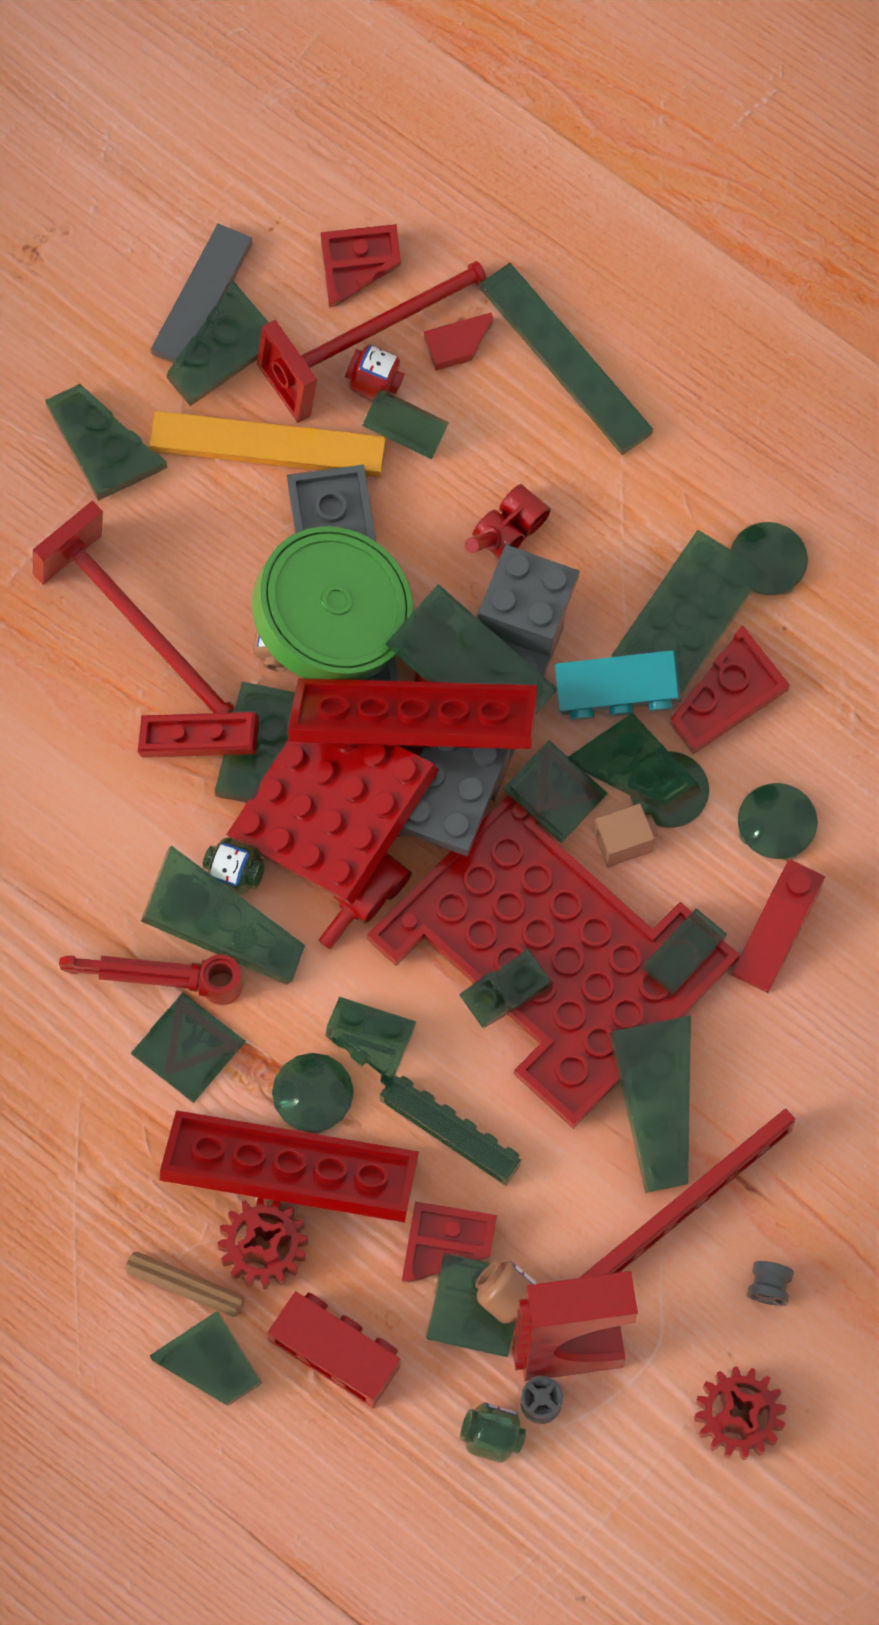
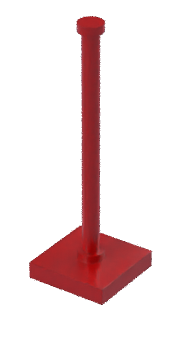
(291, 372)
(69, 545)

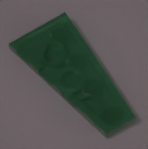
(212, 916)
(656, 1093)

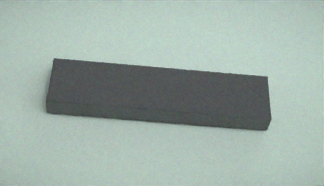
(202, 291)

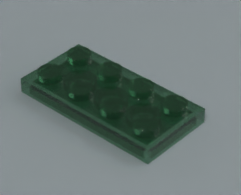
(692, 605)
(455, 647)

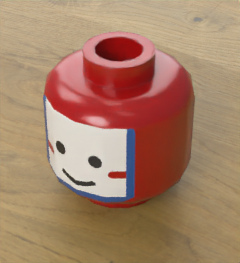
(374, 370)

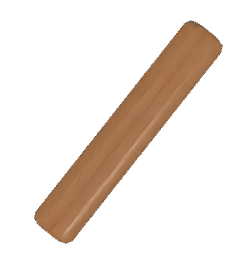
(184, 1284)

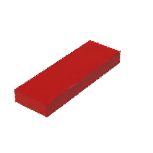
(198, 734)

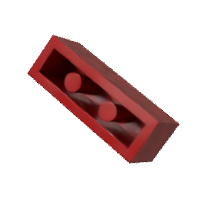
(335, 1347)

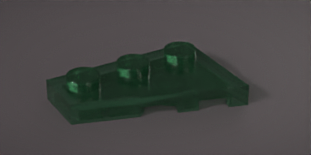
(220, 347)
(100, 444)
(638, 765)

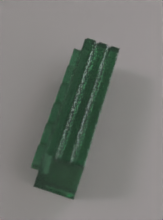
(451, 1130)

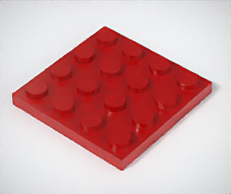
(333, 810)

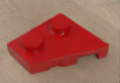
(357, 259)
(445, 1230)

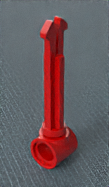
(168, 974)

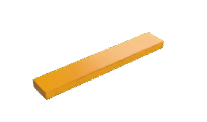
(265, 443)

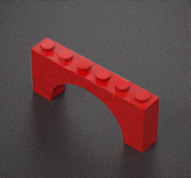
(573, 1325)

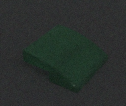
(458, 1316)

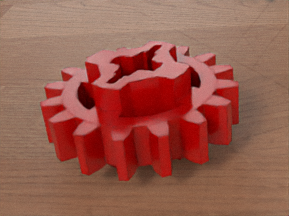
(276, 1234)
(755, 1404)

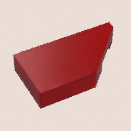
(456, 341)

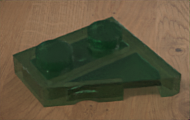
(371, 1036)
(210, 1360)

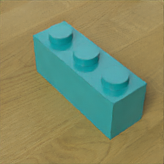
(618, 684)

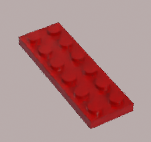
(413, 713)
(289, 1166)

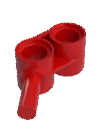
(520, 516)
(384, 884)

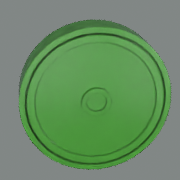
(330, 604)

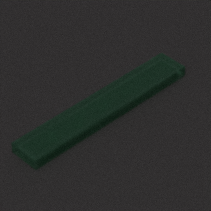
(566, 358)

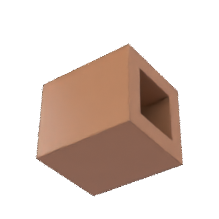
(625, 834)

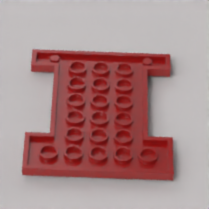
(533, 895)

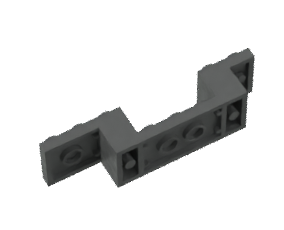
(527, 612)

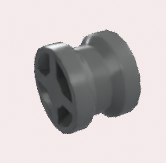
(770, 1283)
(546, 1393)

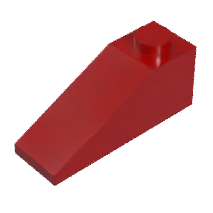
(779, 925)

